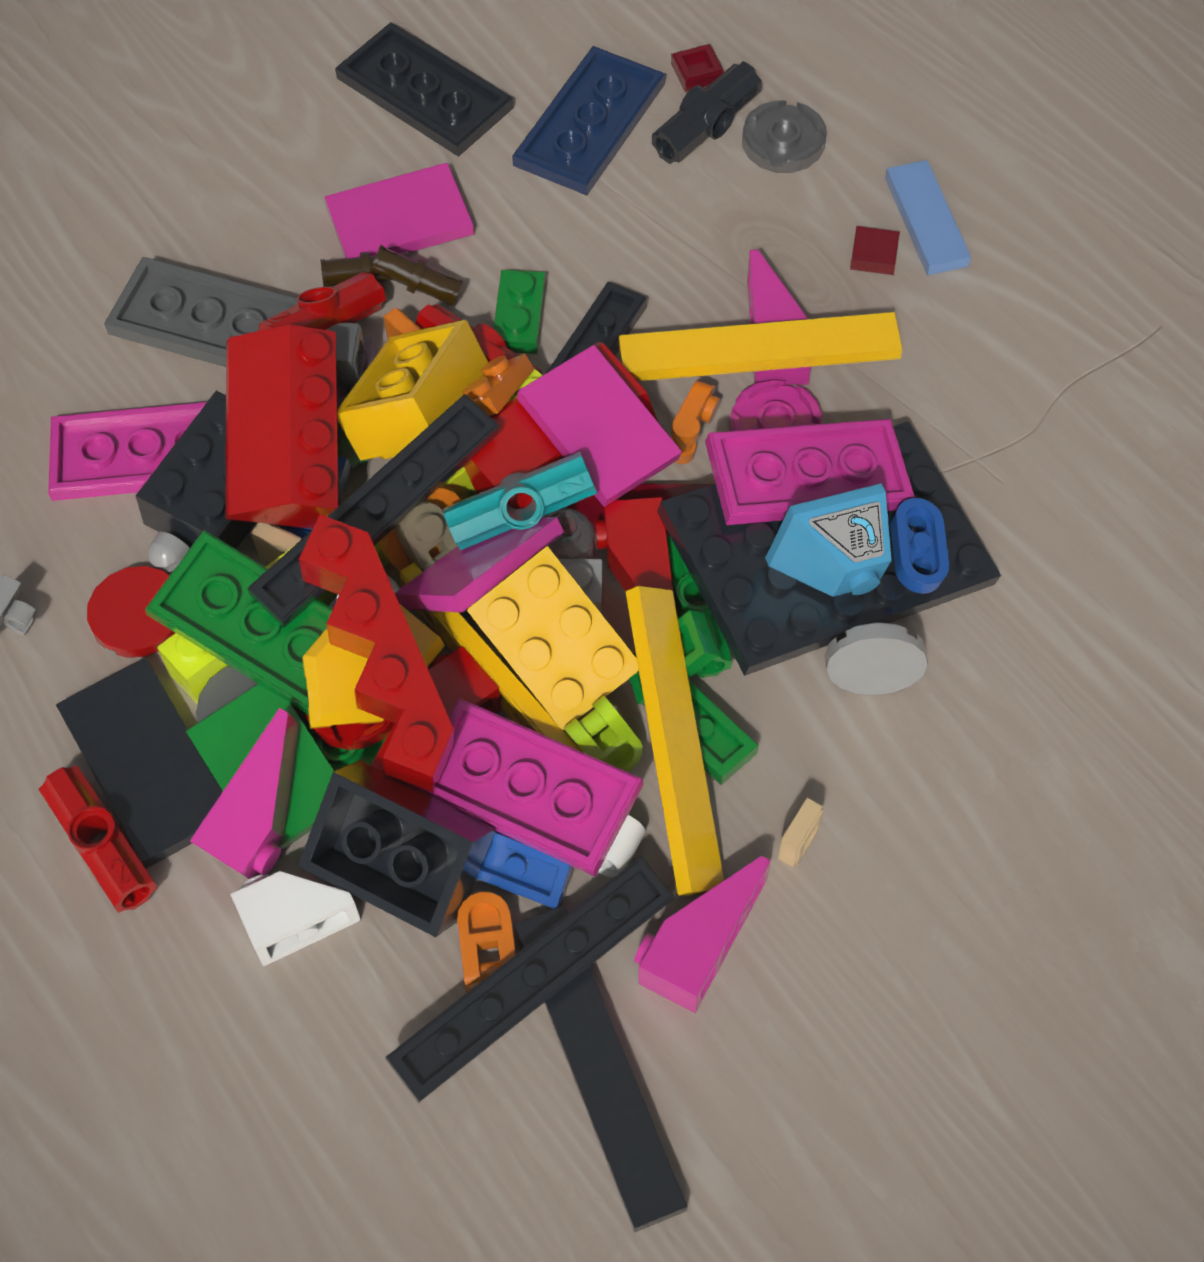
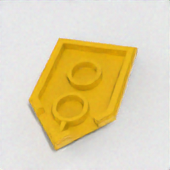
(334, 673)

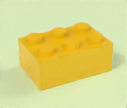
(409, 387)
(554, 637)

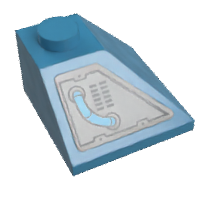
(835, 542)

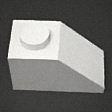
(291, 913)

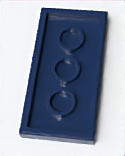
(589, 120)

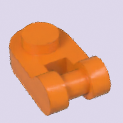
(697, 408)
(483, 925)

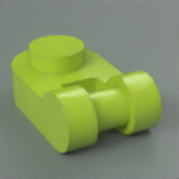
(612, 745)

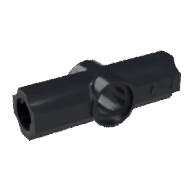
(706, 112)

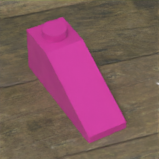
(772, 303)
(253, 807)
(697, 938)

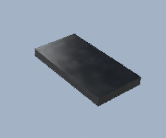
(424, 88)
(142, 759)

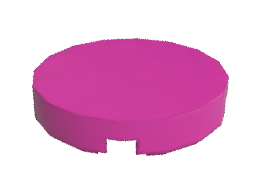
(774, 405)

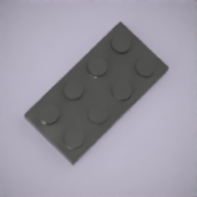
(189, 310)

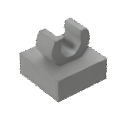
(13, 612)

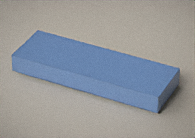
(927, 217)

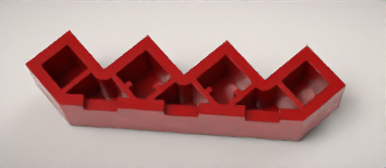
(372, 625)

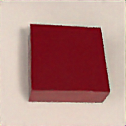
(696, 66)
(875, 250)

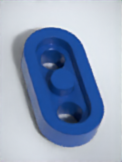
(919, 550)

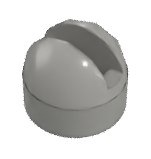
(166, 552)

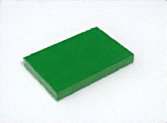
(232, 732)

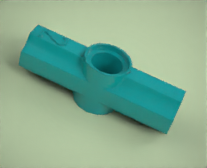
(490, 515)

